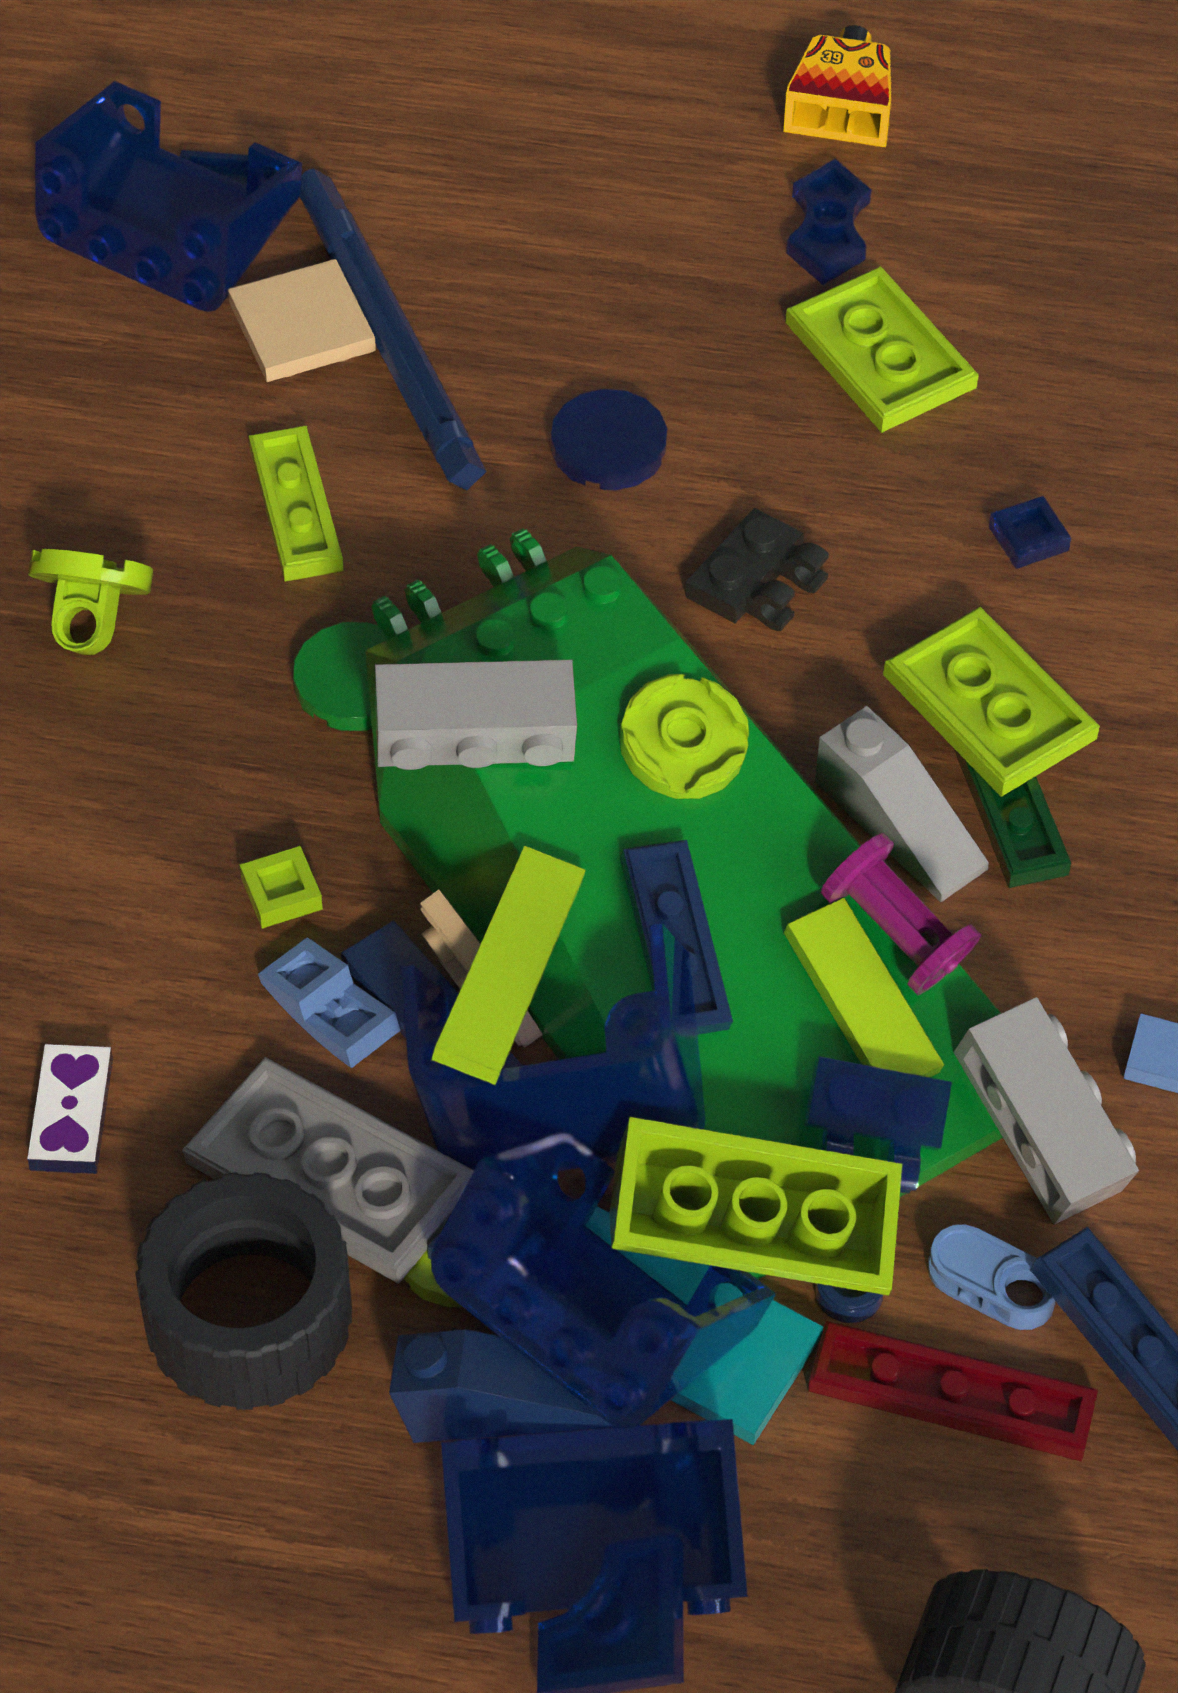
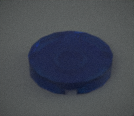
(609, 439)

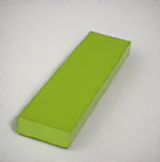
(508, 965)

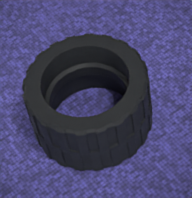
(229, 1220)
(1017, 1637)

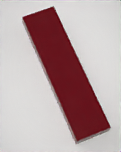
(953, 1390)

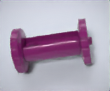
(900, 913)

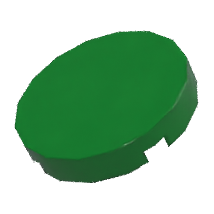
(333, 674)

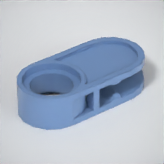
(979, 1268)

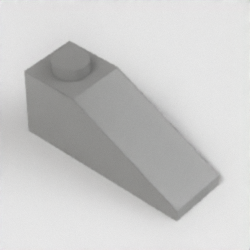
(891, 793)

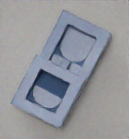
(327, 1004)

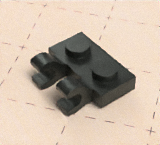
(744, 570)

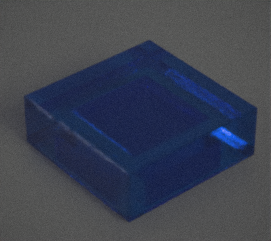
(1029, 532)

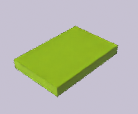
(881, 349)
(990, 701)

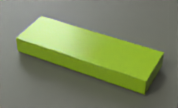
(295, 503)
(861, 992)

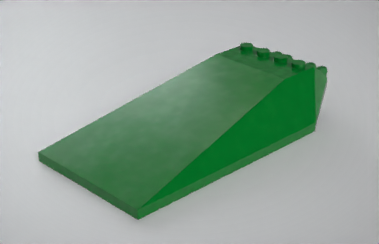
(754, 847)

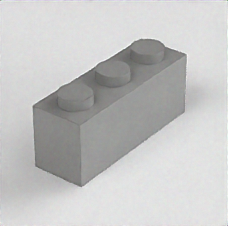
(475, 713)
(1047, 1110)

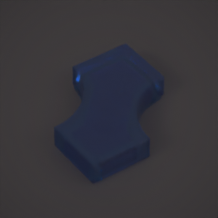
(827, 237)

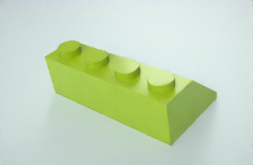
(755, 1206)

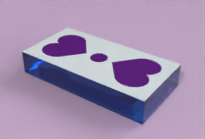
(70, 1109)

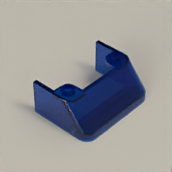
(644, 1074)

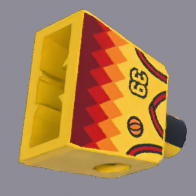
(841, 89)

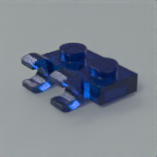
(881, 1106)

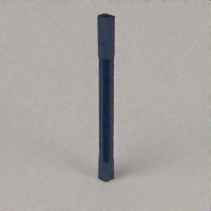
(392, 332)

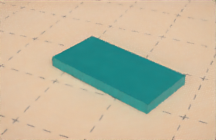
(754, 1374)

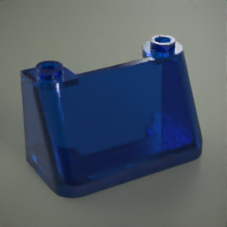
(540, 1507)

